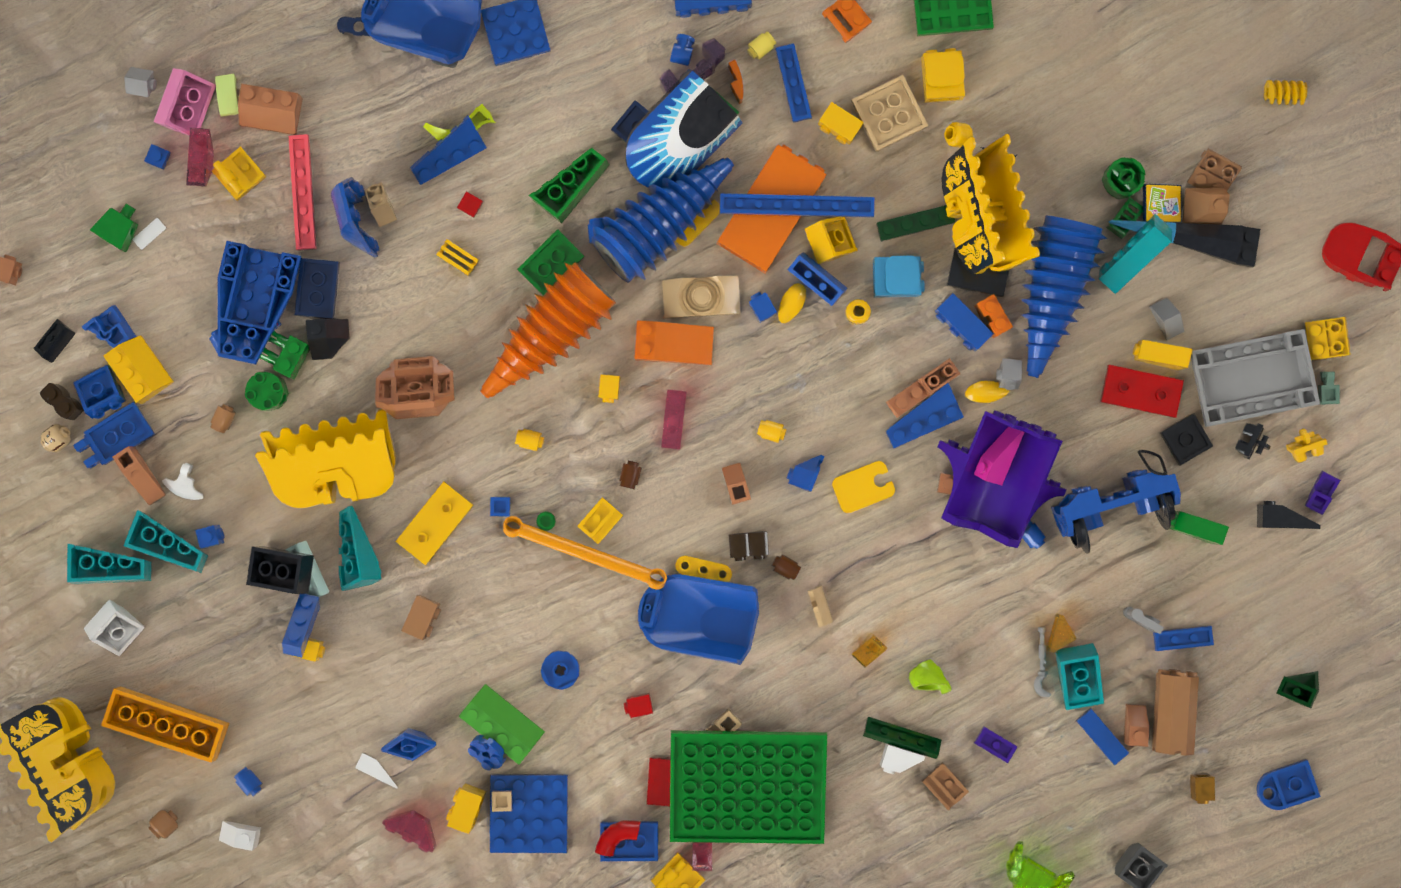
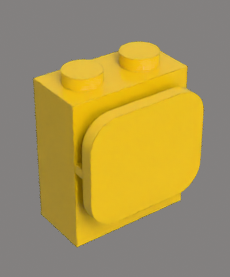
(943, 75)

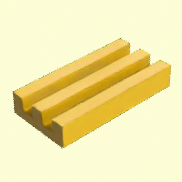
(444, 248)

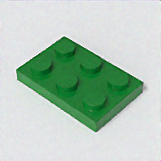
(549, 259)

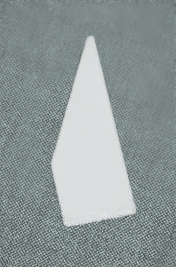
(373, 768)

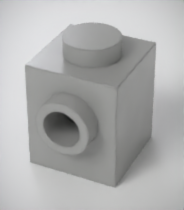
(140, 82)
(1009, 374)

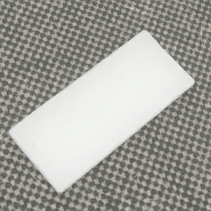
(149, 233)

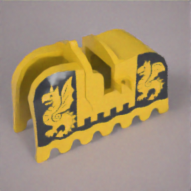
(987, 199)
(45, 753)

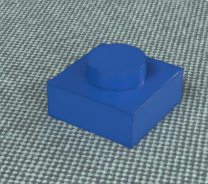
(157, 156)
(500, 506)

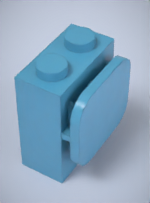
(898, 276)

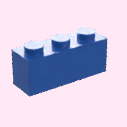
(817, 278)
(963, 322)
(301, 625)

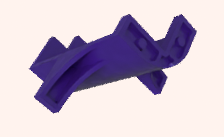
(1004, 509)

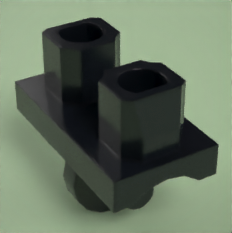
(1255, 434)

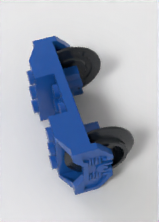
(1082, 508)

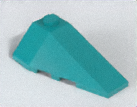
(359, 560)

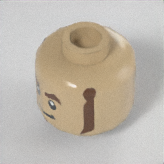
(55, 438)

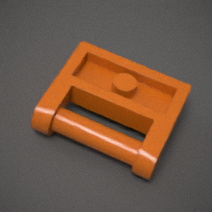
(852, 14)

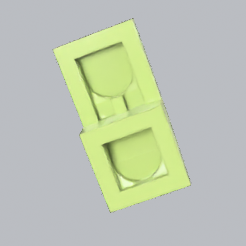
(227, 94)

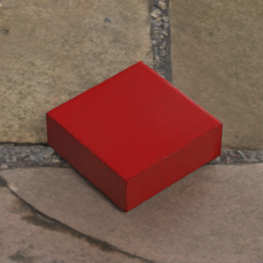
(470, 204)

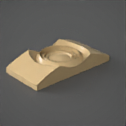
(701, 296)

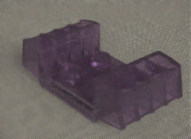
(713, 53)

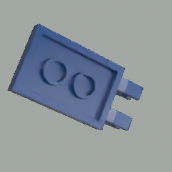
(114, 434)

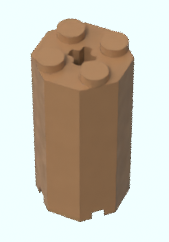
(1175, 712)

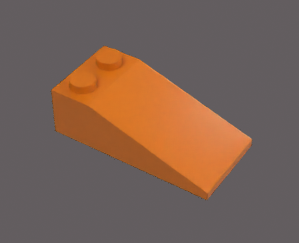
(673, 343)

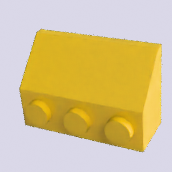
(138, 369)

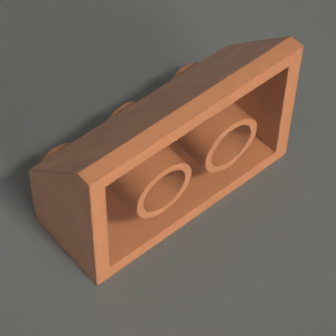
(269, 109)

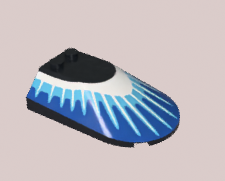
(679, 131)

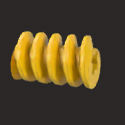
(1286, 91)

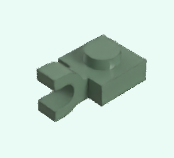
(1328, 392)

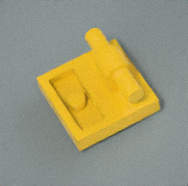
(238, 173)
(1328, 338)
(677, 874)

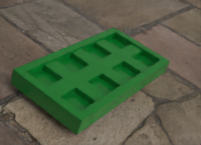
(952, 16)

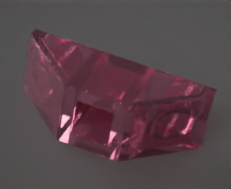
(199, 157)
(413, 828)

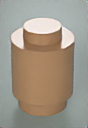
(222, 418)

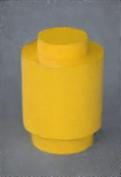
(771, 431)
(529, 439)

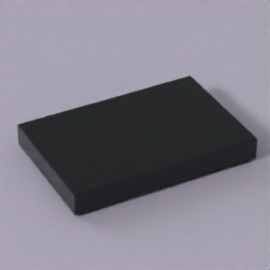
(989, 282)

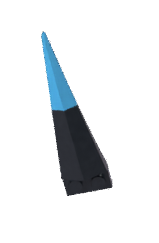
(1225, 242)

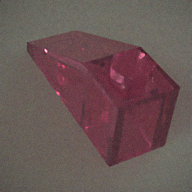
(673, 419)

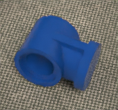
(682, 50)

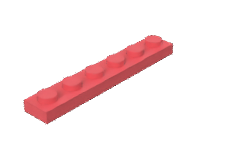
(302, 192)

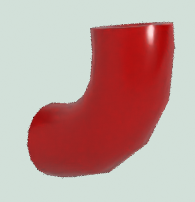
(615, 834)

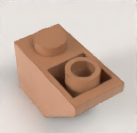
(736, 483)

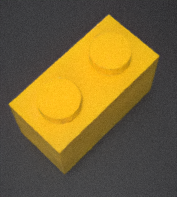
(840, 123)

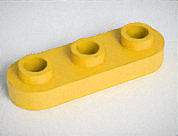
(695, 565)

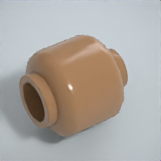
(163, 824)

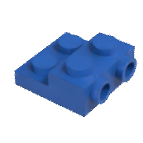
(99, 392)

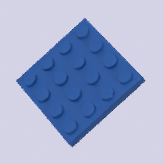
(537, 814)

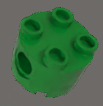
(1124, 178)
(266, 391)

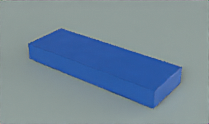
(1183, 638)
(1102, 736)

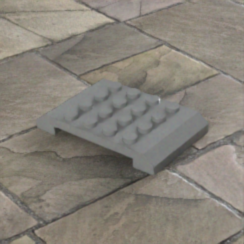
(1254, 378)

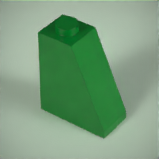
(1199, 528)

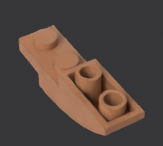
(923, 388)

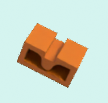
(995, 315)

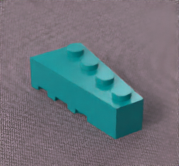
(1136, 254)
(158, 541)
(98, 566)

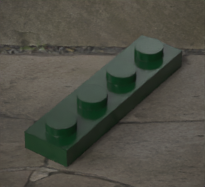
(913, 223)
(902, 737)

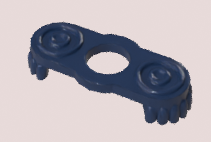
(346, 24)

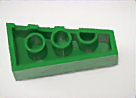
(570, 185)

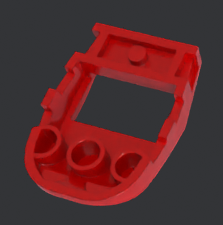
(1346, 248)

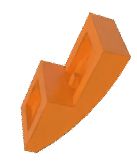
(737, 85)

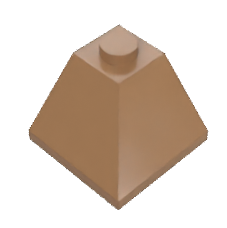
(1205, 205)

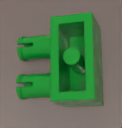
(292, 355)

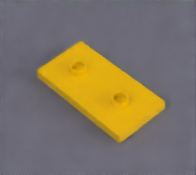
(434, 523)

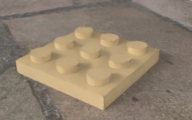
(889, 113)

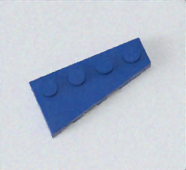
(453, 149)
(930, 415)

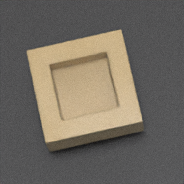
(501, 801)

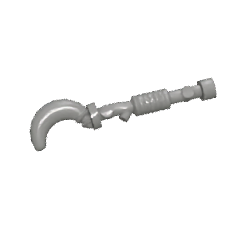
(1042, 674)

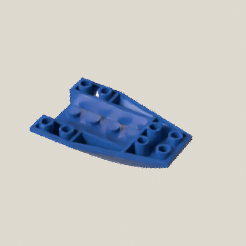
(344, 197)
(251, 298)

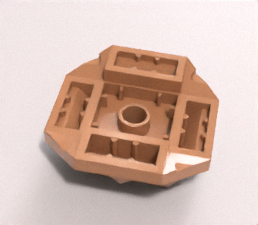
(414, 388)

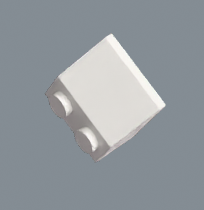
(113, 628)

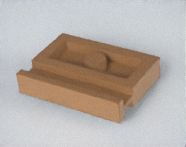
(945, 786)

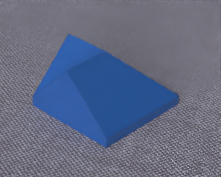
(409, 744)

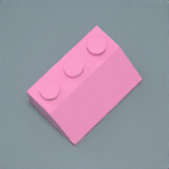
(184, 102)

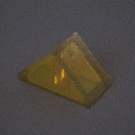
(1060, 634)
(869, 650)

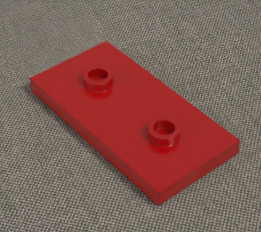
(1142, 391)

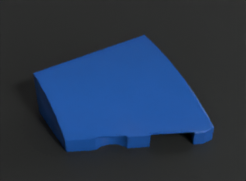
(110, 327)

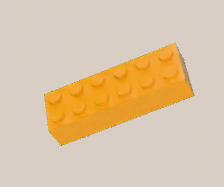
(165, 724)

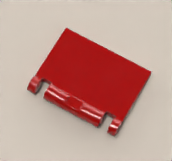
(659, 782)

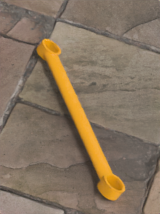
(584, 552)

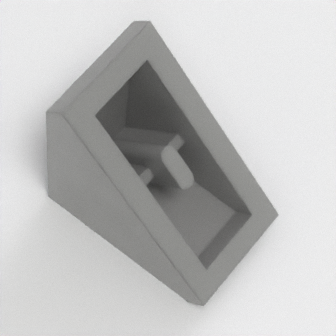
(1168, 318)

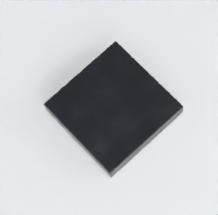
(1186, 439)

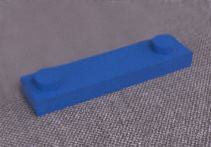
(793, 83)

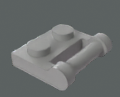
(1146, 621)

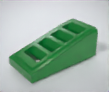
(1116, 229)

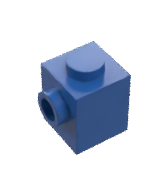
(210, 536)

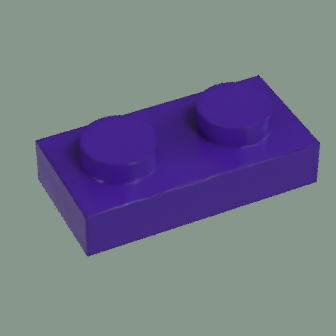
(995, 744)

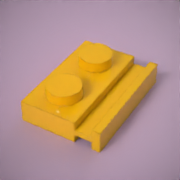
(600, 520)

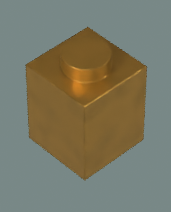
(1202, 788)

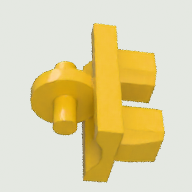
(1305, 443)

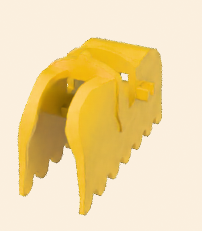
(310, 463)

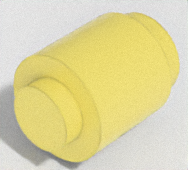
(761, 45)

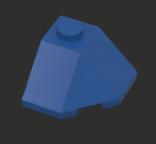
(805, 473)

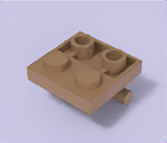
(1214, 171)

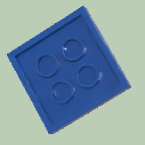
(515, 31)

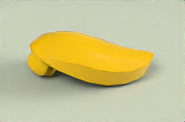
(791, 302)
(985, 392)

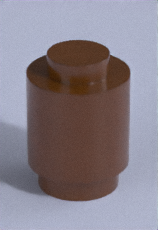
(630, 474)
(786, 567)

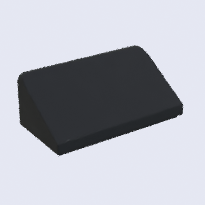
(54, 341)

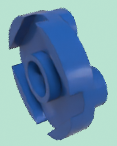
(557, 680)
(487, 752)

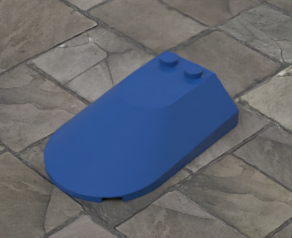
(424, 27)
(701, 617)

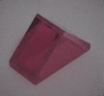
(702, 856)

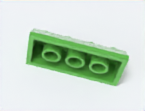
(502, 722)

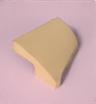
(820, 606)

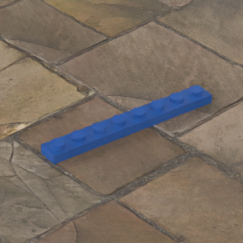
(797, 205)

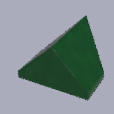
(1300, 688)

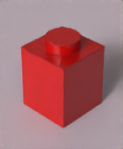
(638, 705)

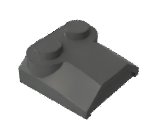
(1139, 867)

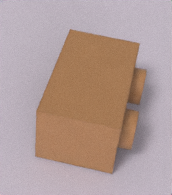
(421, 617)

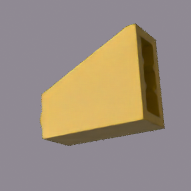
(1162, 354)

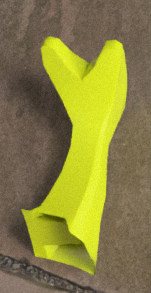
(478, 117)

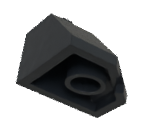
(326, 337)

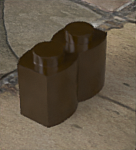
(61, 401)
(748, 544)

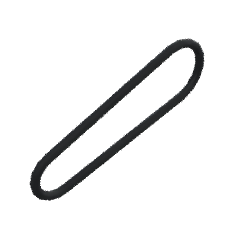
(1148, 467)

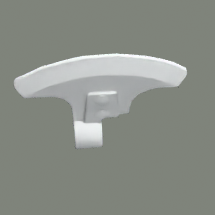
(184, 484)

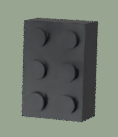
(280, 570)

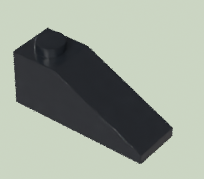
(1279, 516)

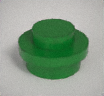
(546, 521)

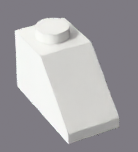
(898, 759)
(240, 835)

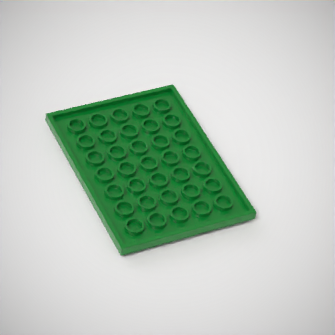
(748, 787)

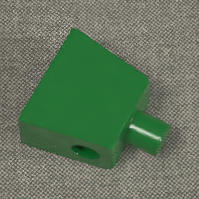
(117, 227)

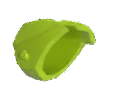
(929, 677)

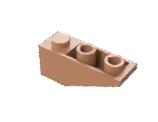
(139, 474)

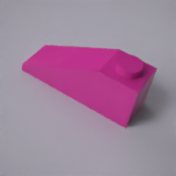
(998, 457)

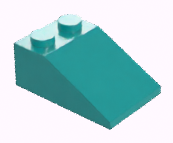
(1080, 676)

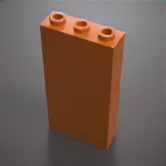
(761, 237)

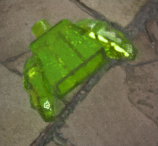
(1030, 874)

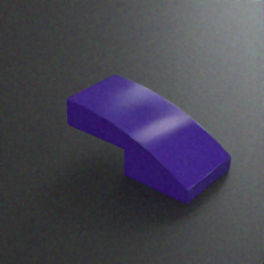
(1321, 492)

